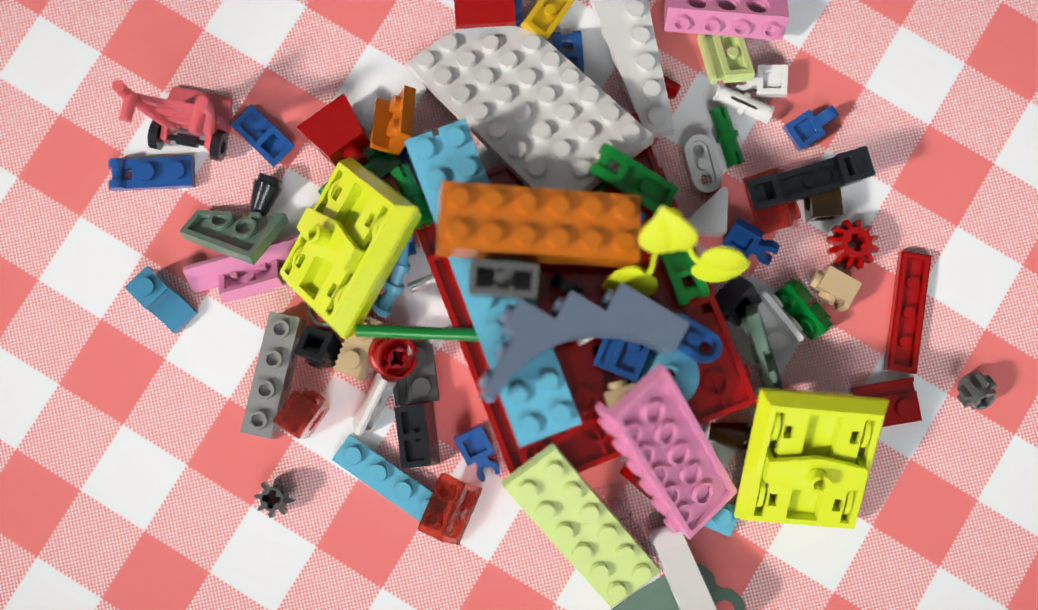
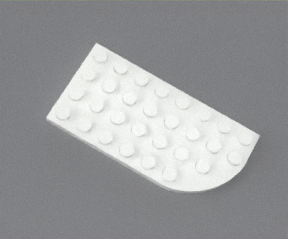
(528, 104)

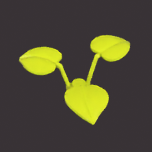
(669, 233)

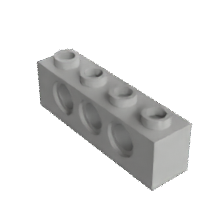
(272, 375)

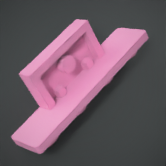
(239, 278)

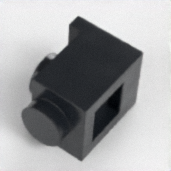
(734, 297)
(318, 348)

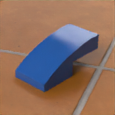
(262, 135)

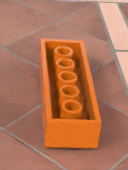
(537, 225)

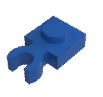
(749, 240)
(477, 447)

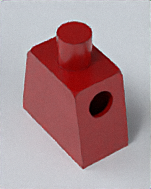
(336, 132)

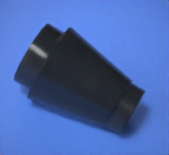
(264, 193)

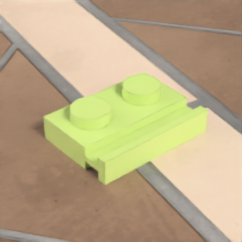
(725, 58)

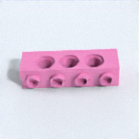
(728, 18)

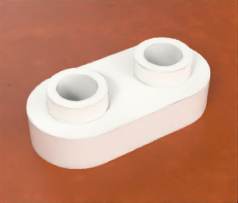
(702, 165)

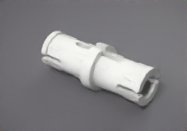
(761, 112)

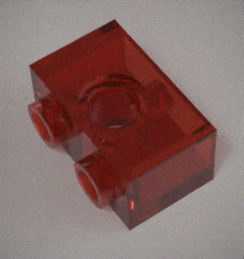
(302, 413)

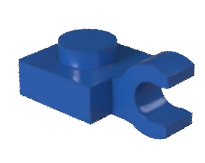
(808, 128)

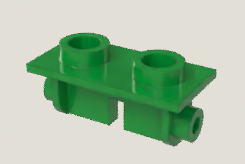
(811, 318)

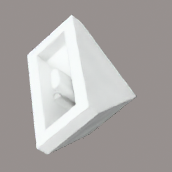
(711, 217)

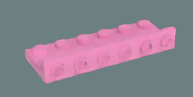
(668, 452)

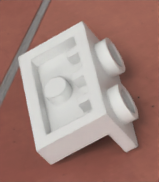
(781, 330)

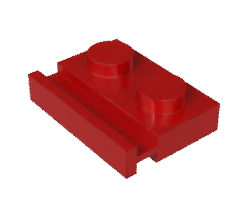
(902, 398)

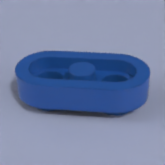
(694, 336)

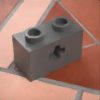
(503, 280)

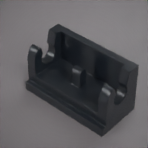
(417, 435)

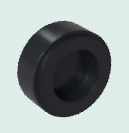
(564, 285)

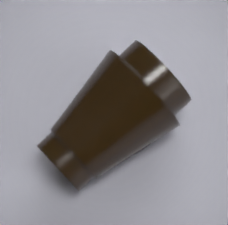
(731, 434)

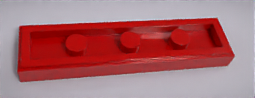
(907, 312)

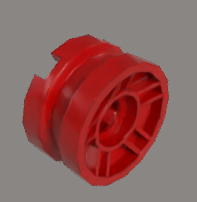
(381, 357)

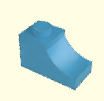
(161, 299)

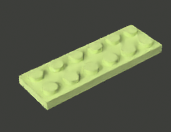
(580, 525)

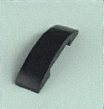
(810, 180)

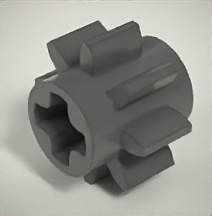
(976, 391)
(267, 503)

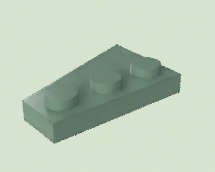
(761, 350)

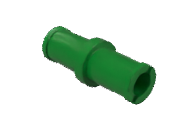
(726, 136)
(411, 191)

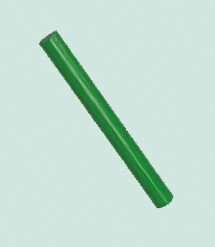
(416, 332)

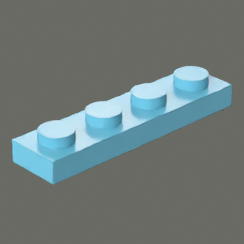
(383, 476)

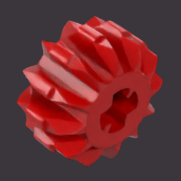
(854, 256)

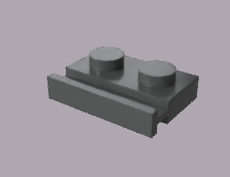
(422, 382)

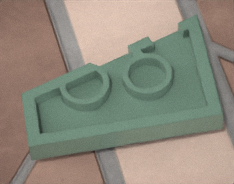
(234, 235)

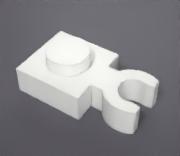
(769, 81)

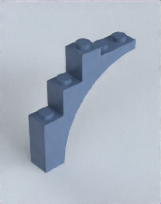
(624, 316)

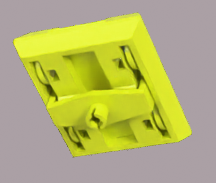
(349, 245)
(816, 463)

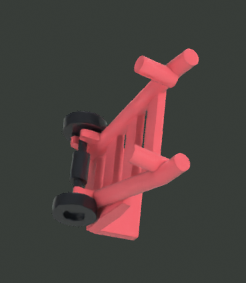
(182, 110)

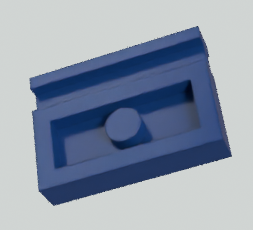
(621, 358)

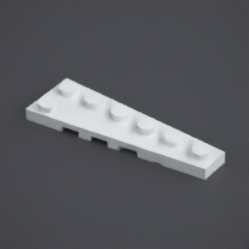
(635, 52)

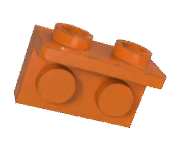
(393, 122)

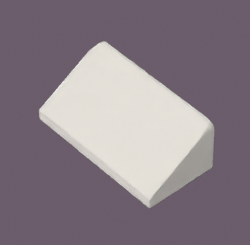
(373, 404)

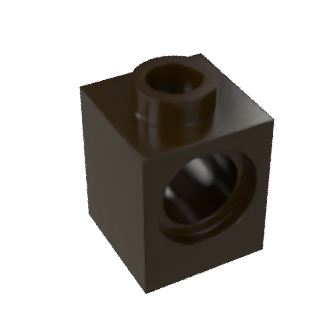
(824, 206)

